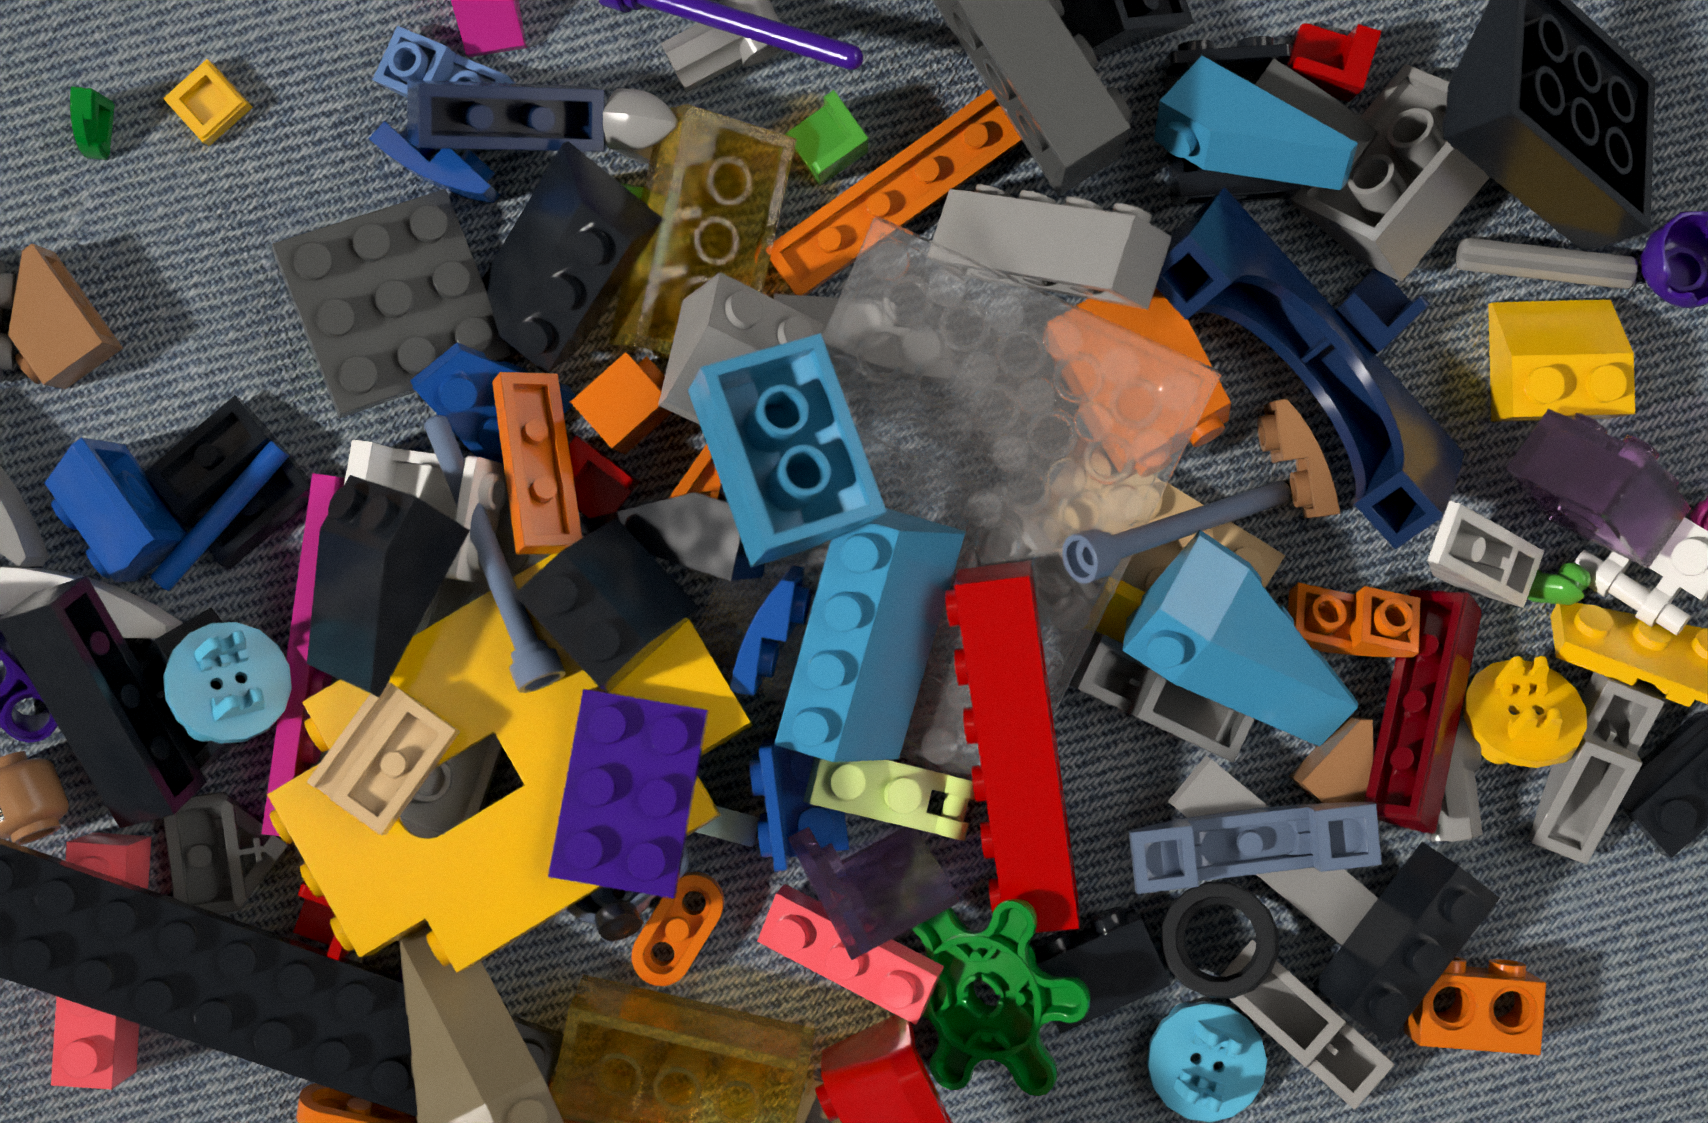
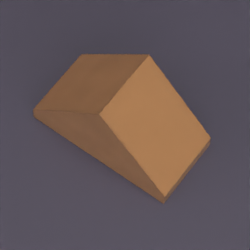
(1341, 765)

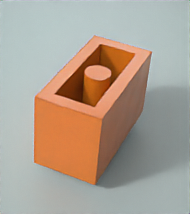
(624, 402)

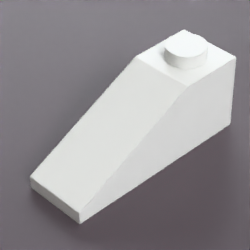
(1483, 557)

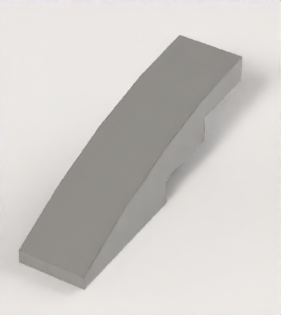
(1327, 898)

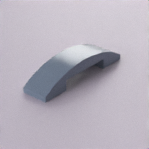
(1253, 843)

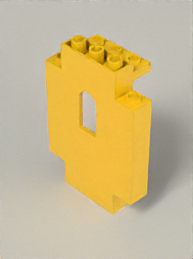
(490, 873)

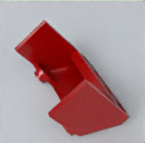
(879, 1078)

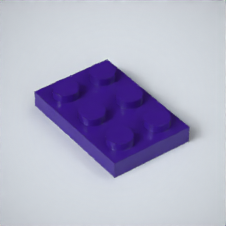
(628, 793)

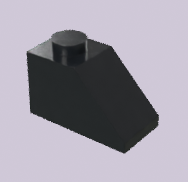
(1123, 23)

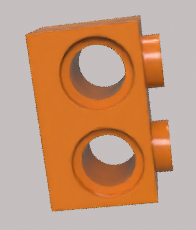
(1471, 1018)

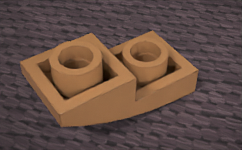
(1288, 439)

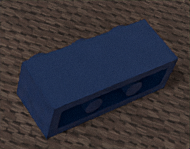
(504, 116)

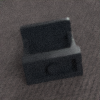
(1248, 60)

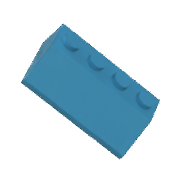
(869, 639)

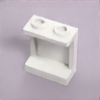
(422, 476)

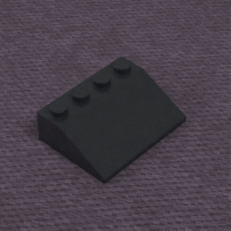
(1557, 118)

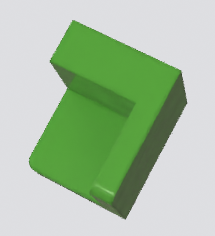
(829, 139)

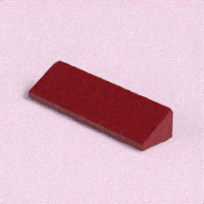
(1424, 713)

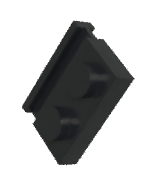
(1672, 788)

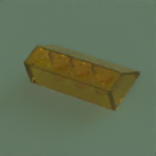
(720, 207)
(675, 1060)

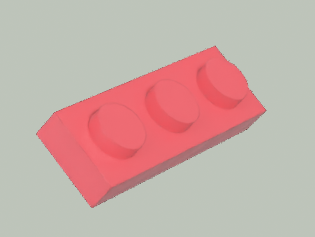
(885, 975)

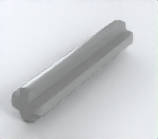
(1546, 263)

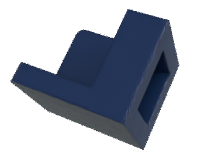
(1378, 309)

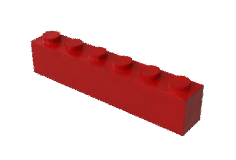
(1015, 741)

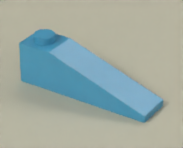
(1229, 641)

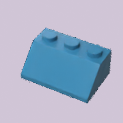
(785, 448)

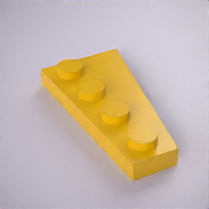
(1631, 650)

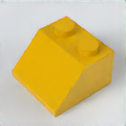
(1559, 359)

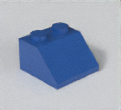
(114, 509)

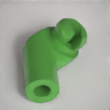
(1562, 588)

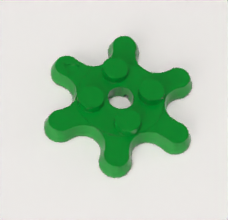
(1029, 998)

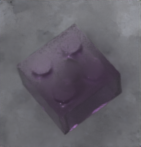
(1600, 485)

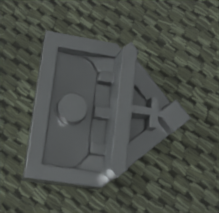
(218, 852)

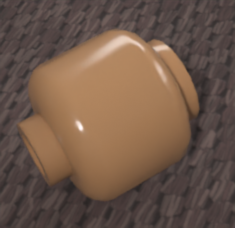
(29, 798)

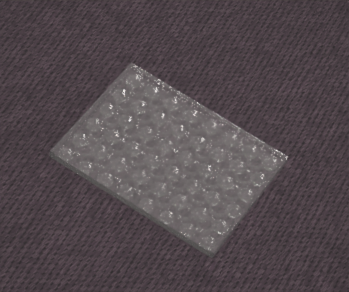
(995, 421)

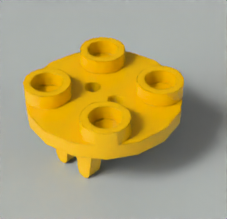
(1527, 736)

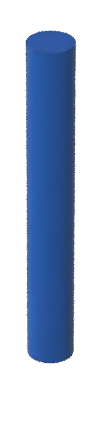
(219, 516)

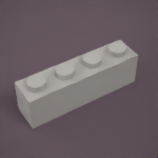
(1058, 246)

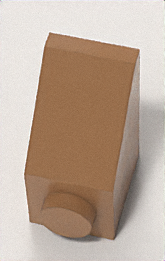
(56, 323)

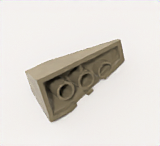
(466, 1046)

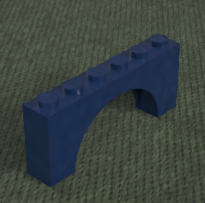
(1396, 448)

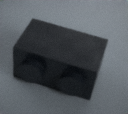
(1109, 957)

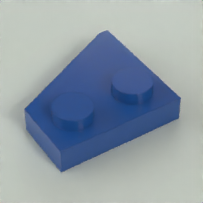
(462, 390)

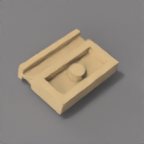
(383, 757)

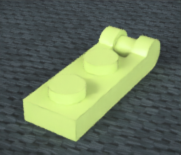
(891, 794)

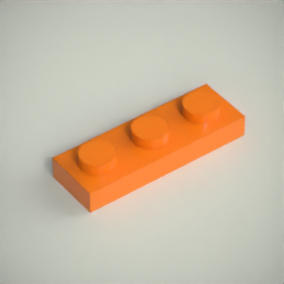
(536, 462)

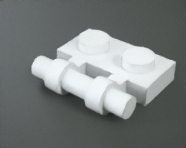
(1680, 562)

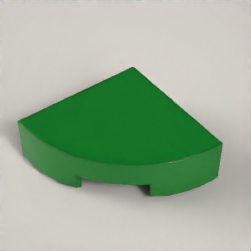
(91, 122)

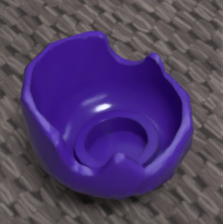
(1677, 260)

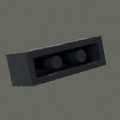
(1405, 941)

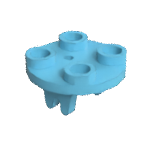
(237, 709)
(1217, 1035)

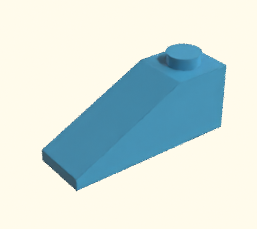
(1245, 131)

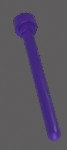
(754, 28)

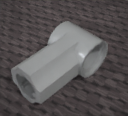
(708, 52)
(1460, 806)

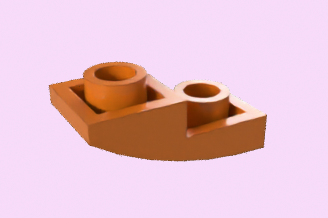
(1356, 624)

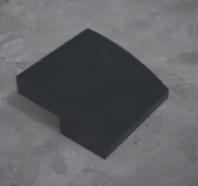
(208, 463)

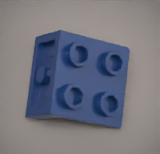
(783, 780)

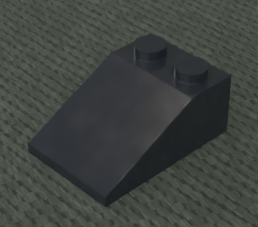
(375, 579)

